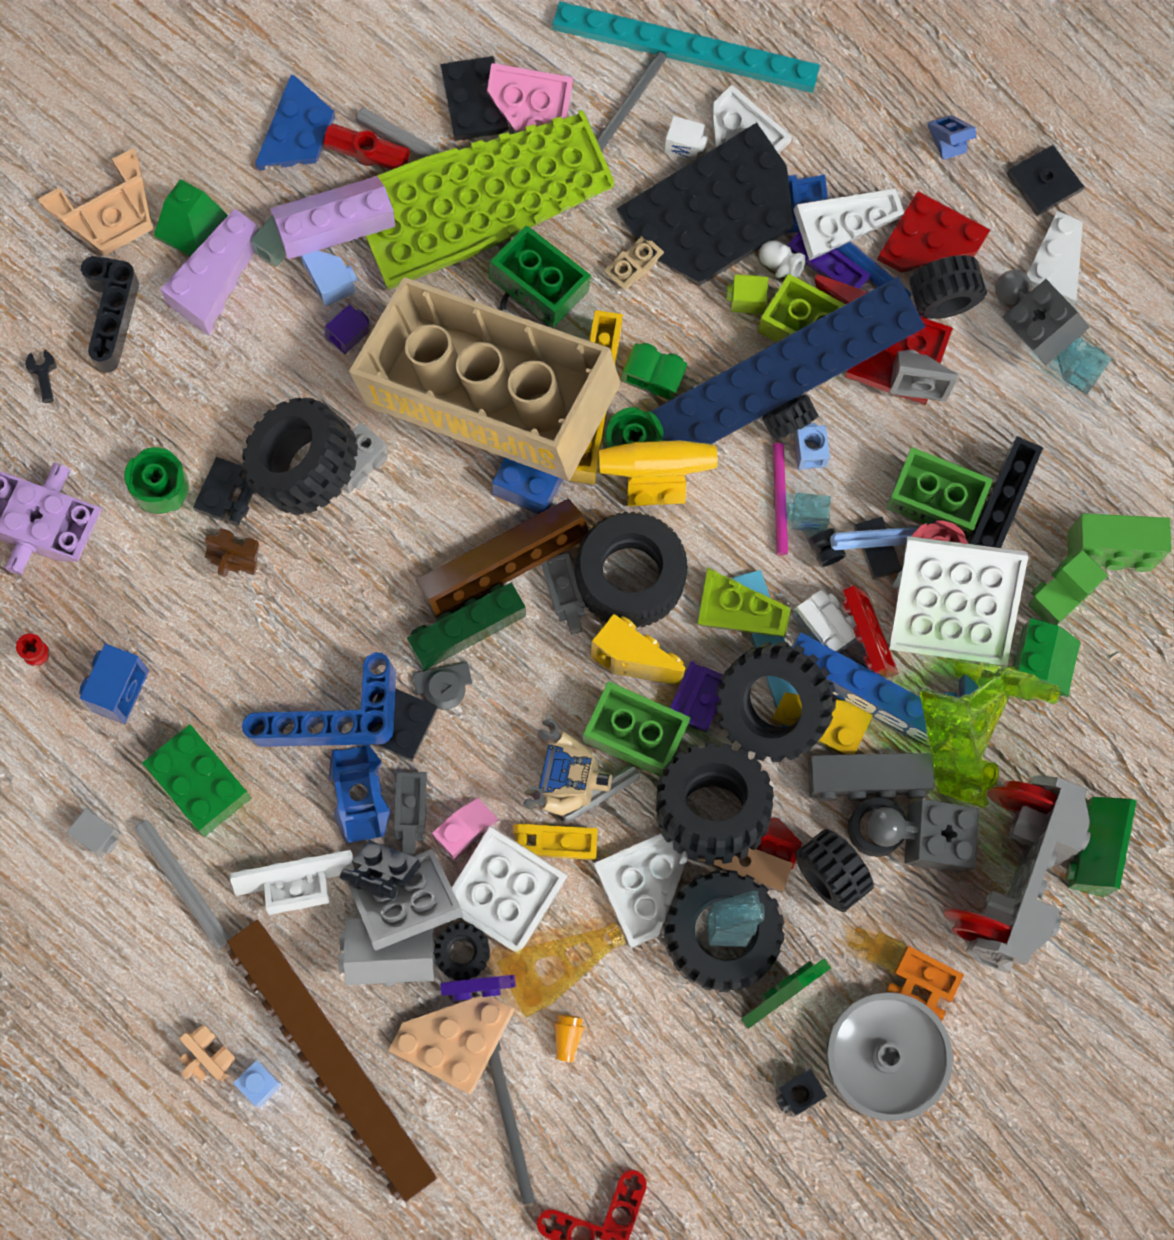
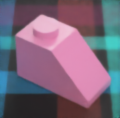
(464, 828)

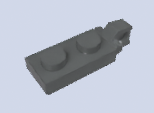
(564, 591)
(410, 809)

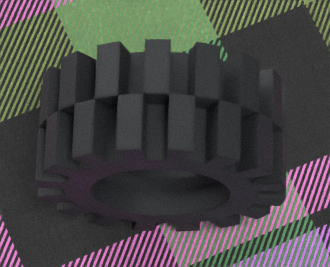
(790, 417)
(448, 938)

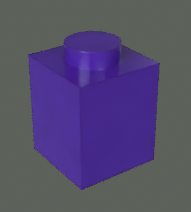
(347, 328)

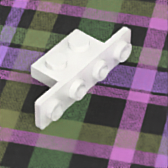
(293, 883)

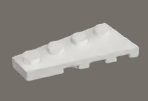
(843, 219)

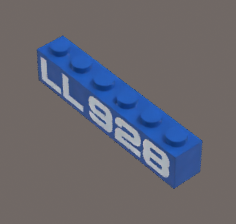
(869, 690)

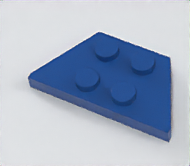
(296, 129)

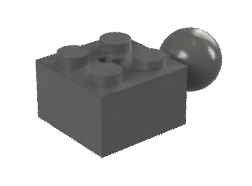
(1039, 316)
(935, 834)

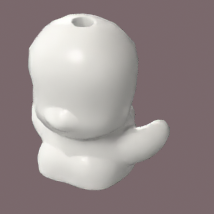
(779, 257)

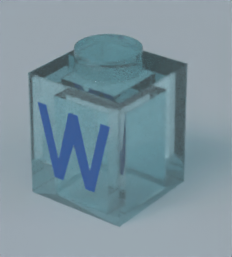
(809, 512)

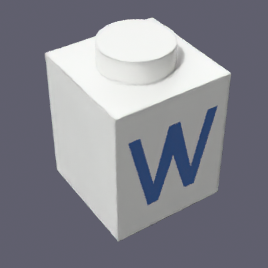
(685, 139)

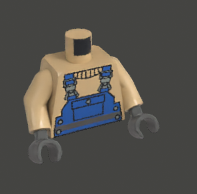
(567, 774)

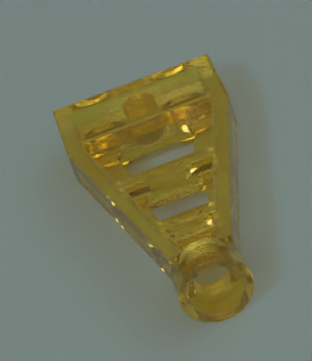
(530, 991)

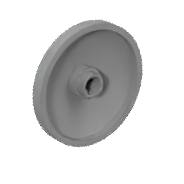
(889, 1056)

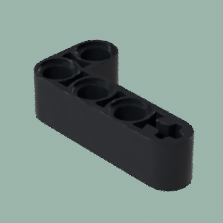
(110, 316)

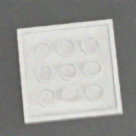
(958, 600)

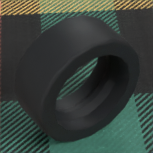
(854, 827)

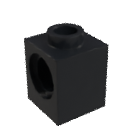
(813, 1090)

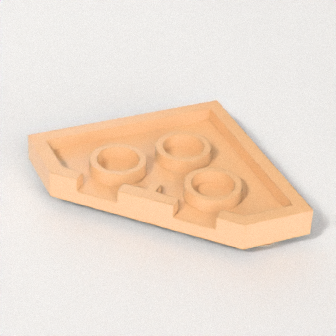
(454, 1040)

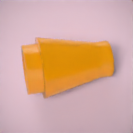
(568, 1035)

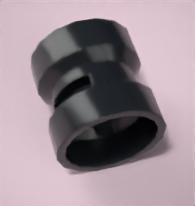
(822, 545)

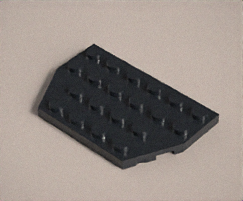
(715, 207)

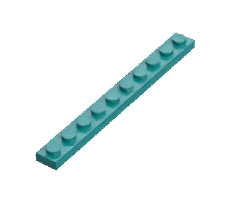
(686, 47)

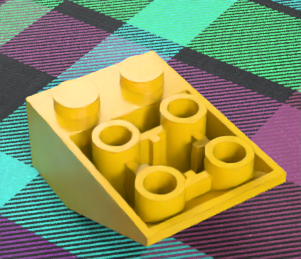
(633, 655)

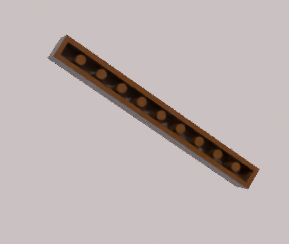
(332, 1061)

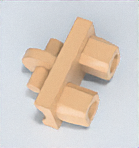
(215, 1065)

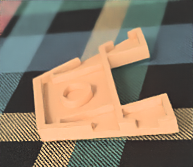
(111, 217)

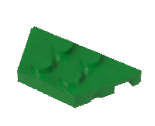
(786, 989)

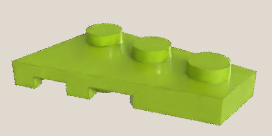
(738, 608)

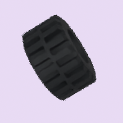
(948, 287)
(834, 870)

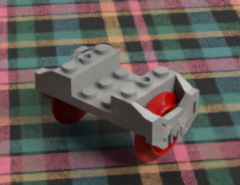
(1053, 826)

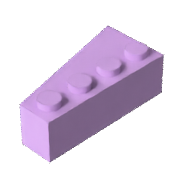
(212, 272)

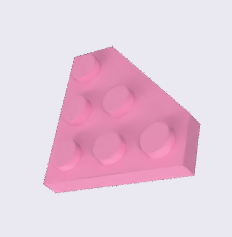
(528, 95)

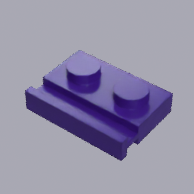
(698, 696)
(489, 986)

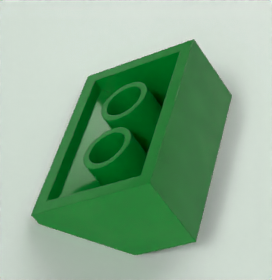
(1101, 865)

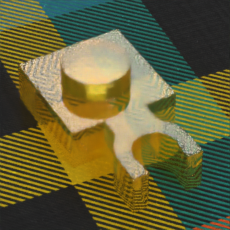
(883, 950)

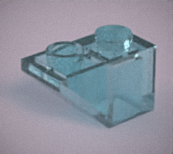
(1082, 364)
(735, 920)

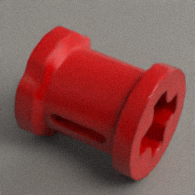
(23, 645)

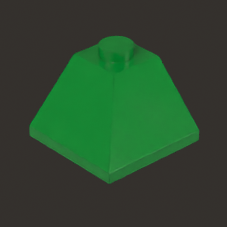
(188, 218)

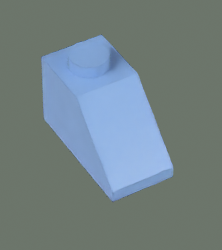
(329, 276)

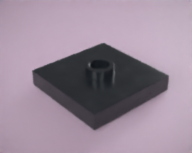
(1045, 180)

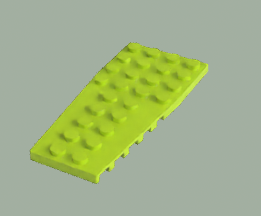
(485, 194)

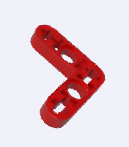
(609, 1227)

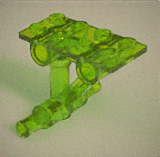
(964, 725)

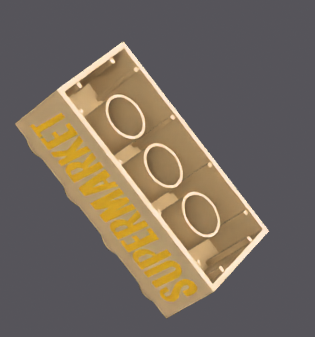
(486, 377)

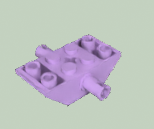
(60, 531)

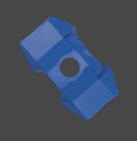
(362, 818)

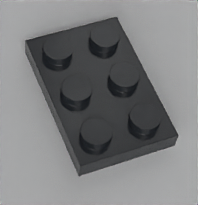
(469, 105)

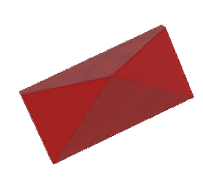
(780, 841)

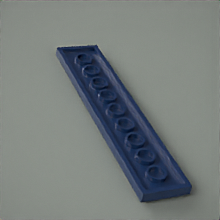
(792, 366)

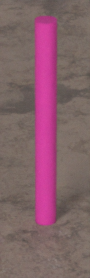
(780, 499)

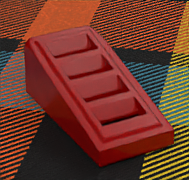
(838, 290)

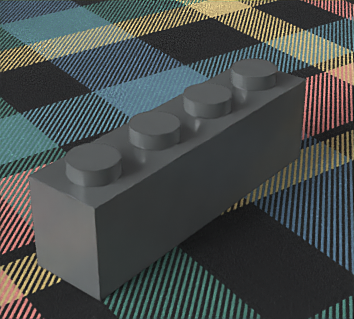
(870, 775)

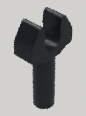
(42, 372)

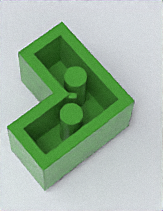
(1071, 586)

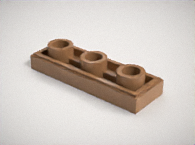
(762, 866)

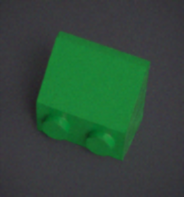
(1047, 653)

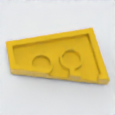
(844, 731)

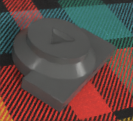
(444, 685)

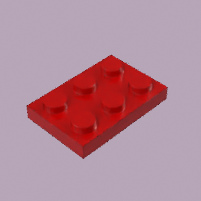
(869, 632)

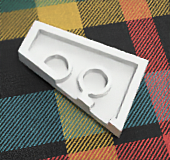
(1059, 257)

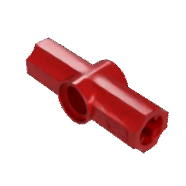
(351, 144)

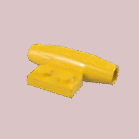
(657, 468)

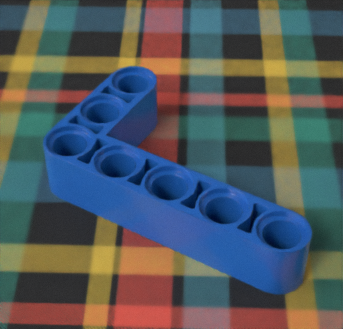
(334, 720)

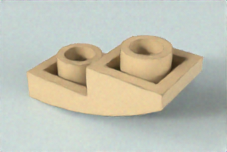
(633, 264)

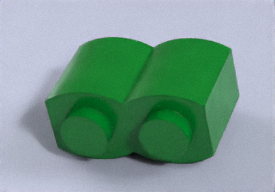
(654, 371)

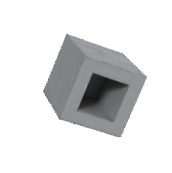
(94, 833)

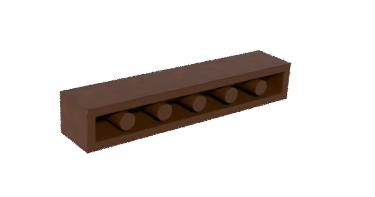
(503, 558)

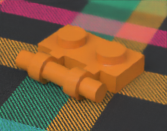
(928, 975)

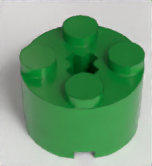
(634, 425)
(153, 494)

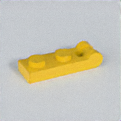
(559, 841)

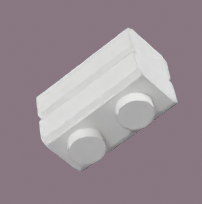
(825, 622)

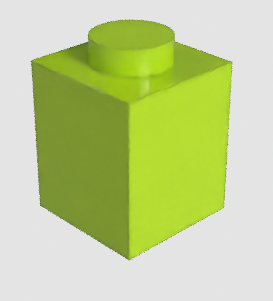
(748, 294)

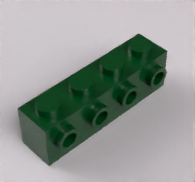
(466, 626)

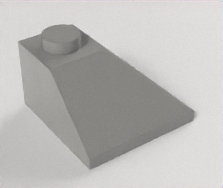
(921, 377)

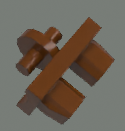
(229, 555)

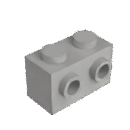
(371, 455)

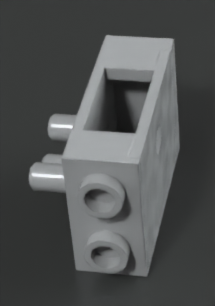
(400, 962)

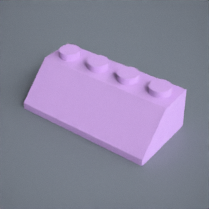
(333, 217)

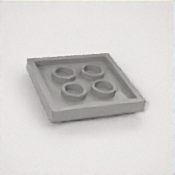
(415, 909)

